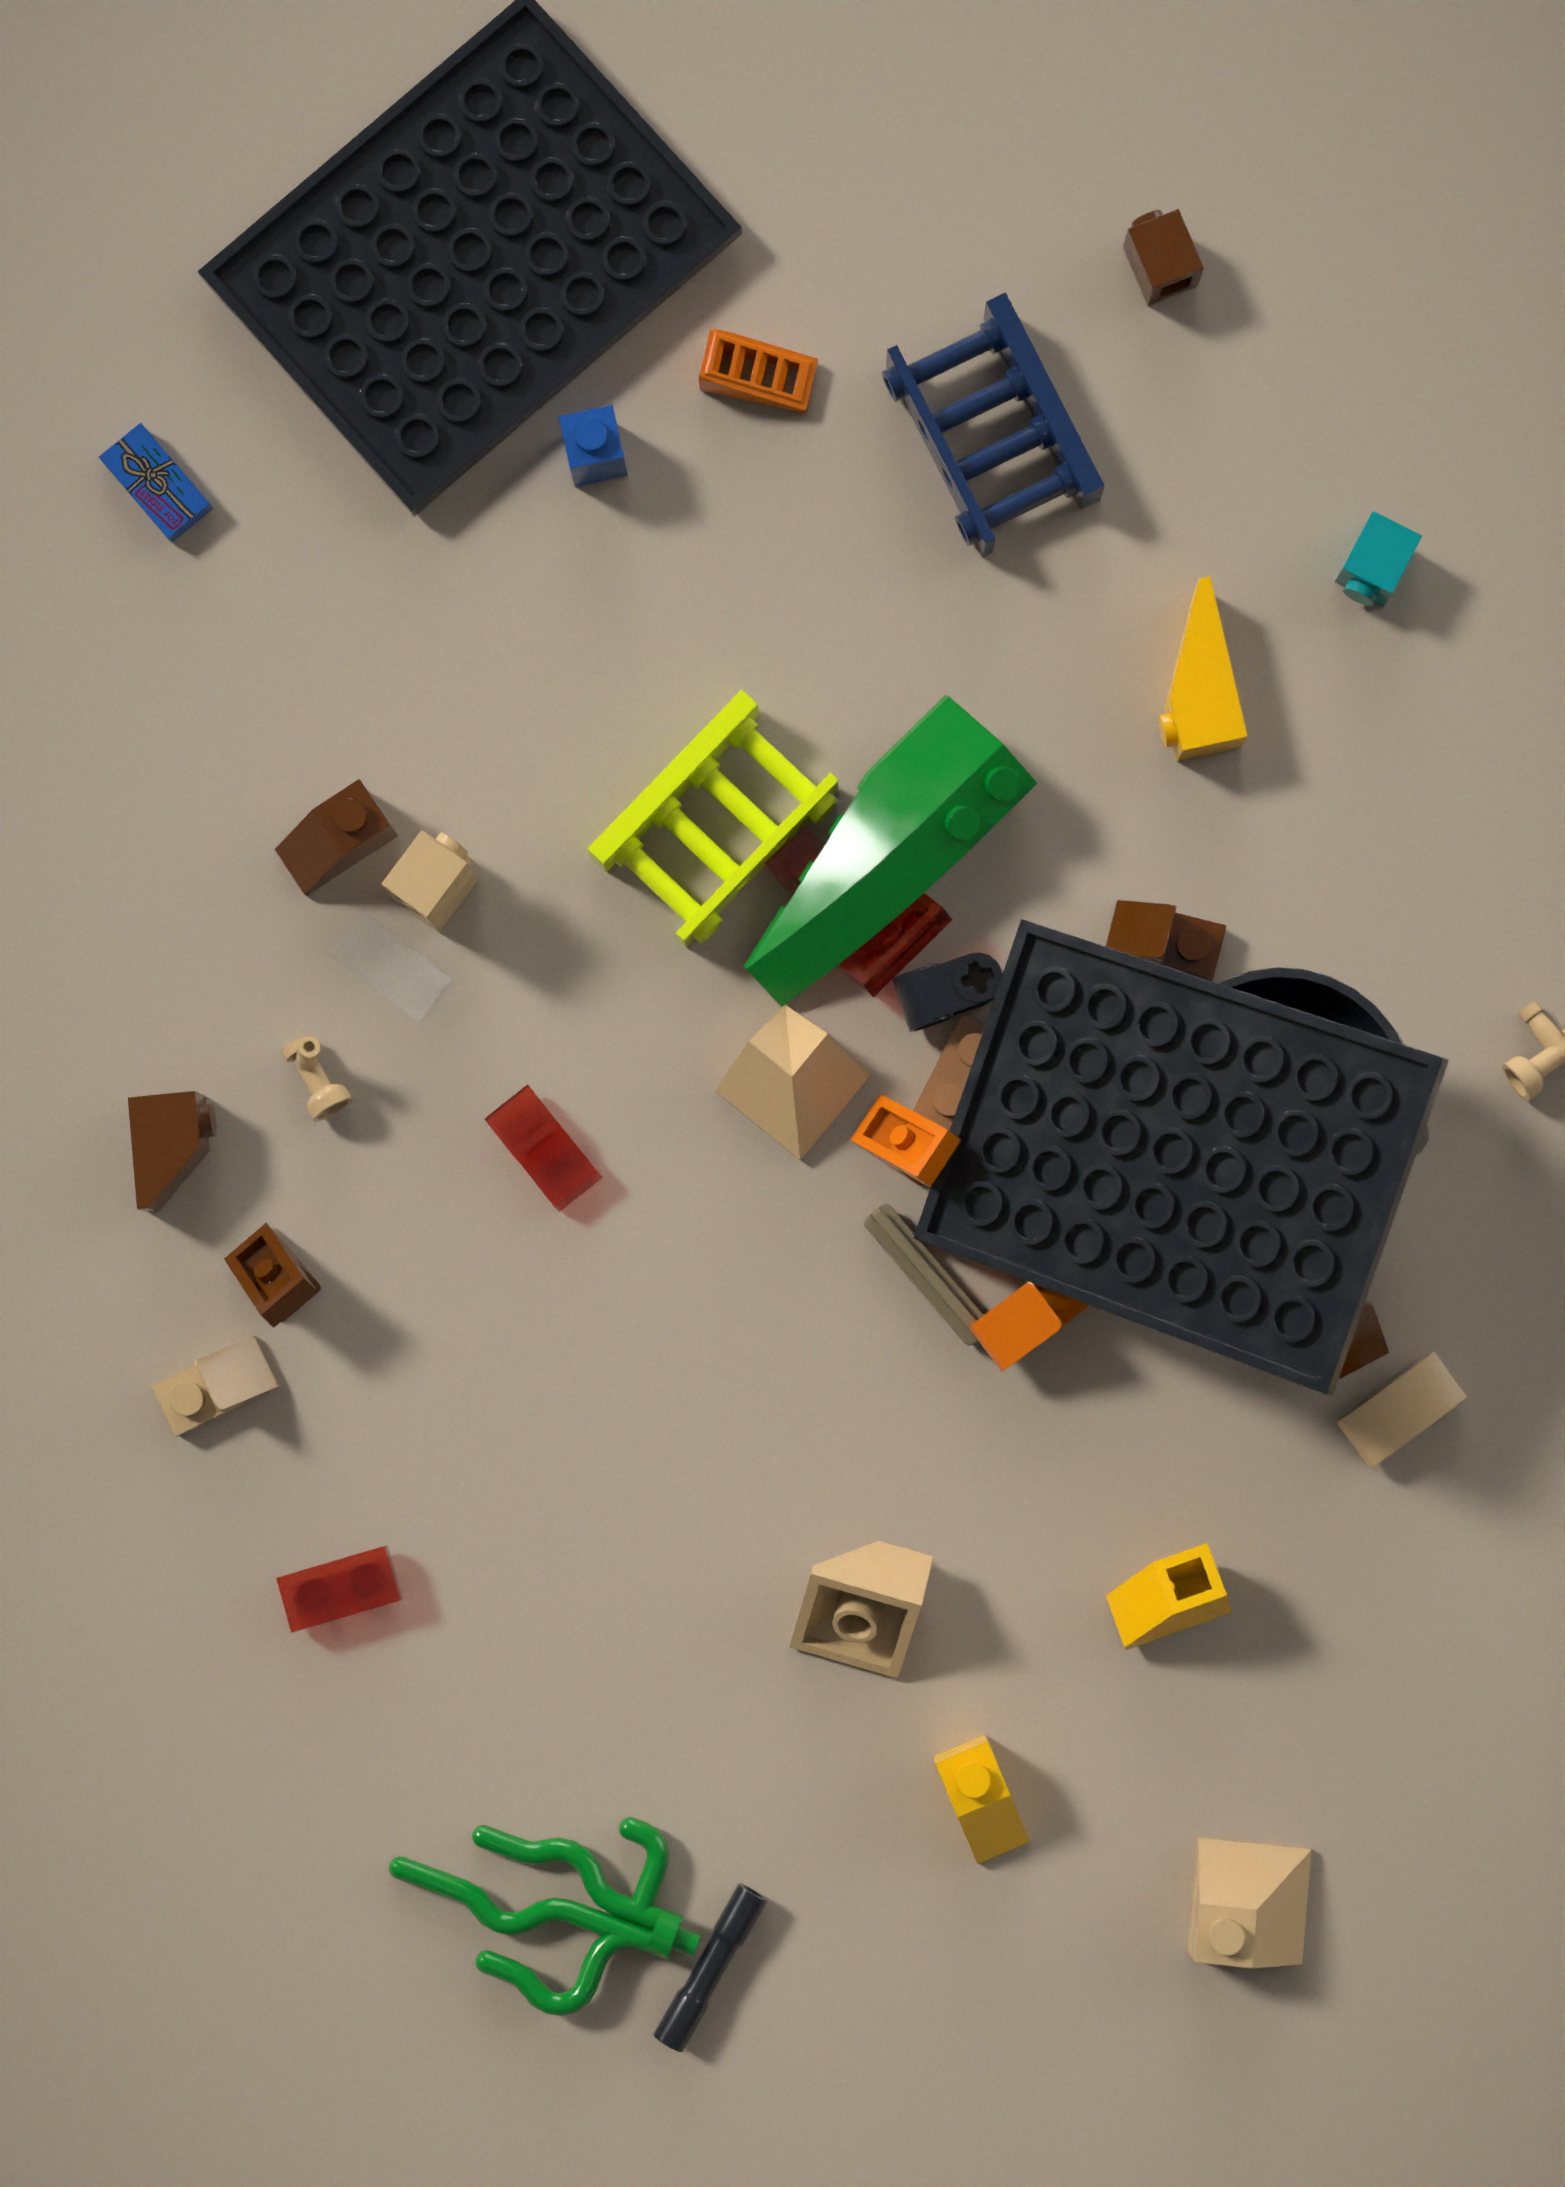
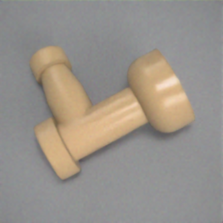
(1526, 1075)
(326, 1098)

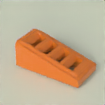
(744, 347)

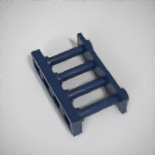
(1023, 381)

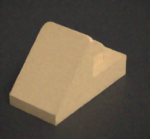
(215, 1386)

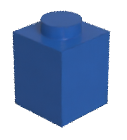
(593, 445)

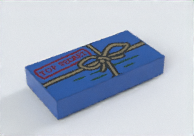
(156, 482)

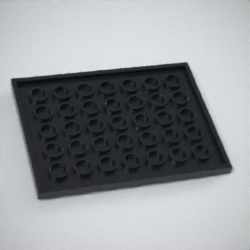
(470, 253)
(1181, 1153)

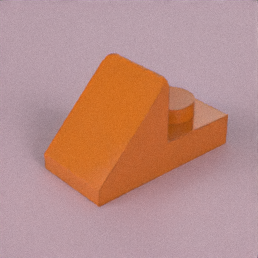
(905, 1141)
(1023, 1322)

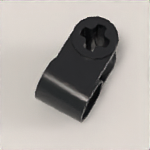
(936, 990)

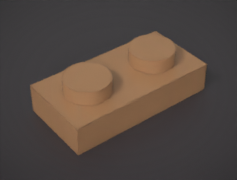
(946, 1083)

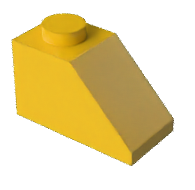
(981, 1799)

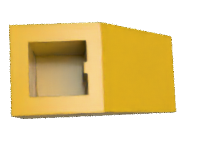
(1169, 1597)

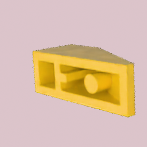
(1202, 699)

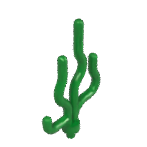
(631, 1921)

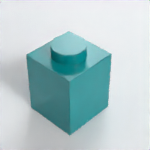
(1377, 560)

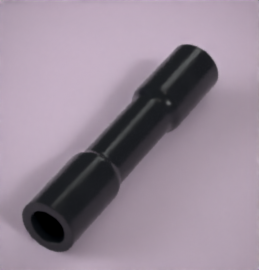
(692, 1999)

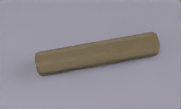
(924, 1271)

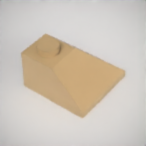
(863, 1607)
(1248, 1903)

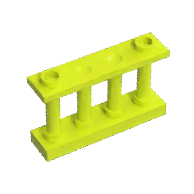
(698, 766)

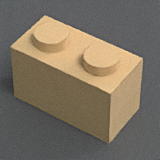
(432, 878)

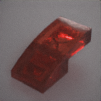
(543, 1148)

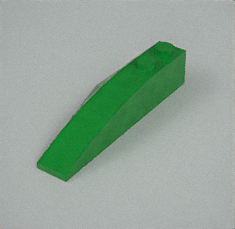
(897, 838)

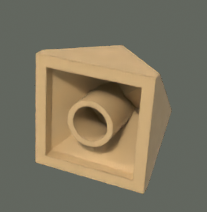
(792, 1081)

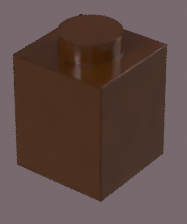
(1162, 255)

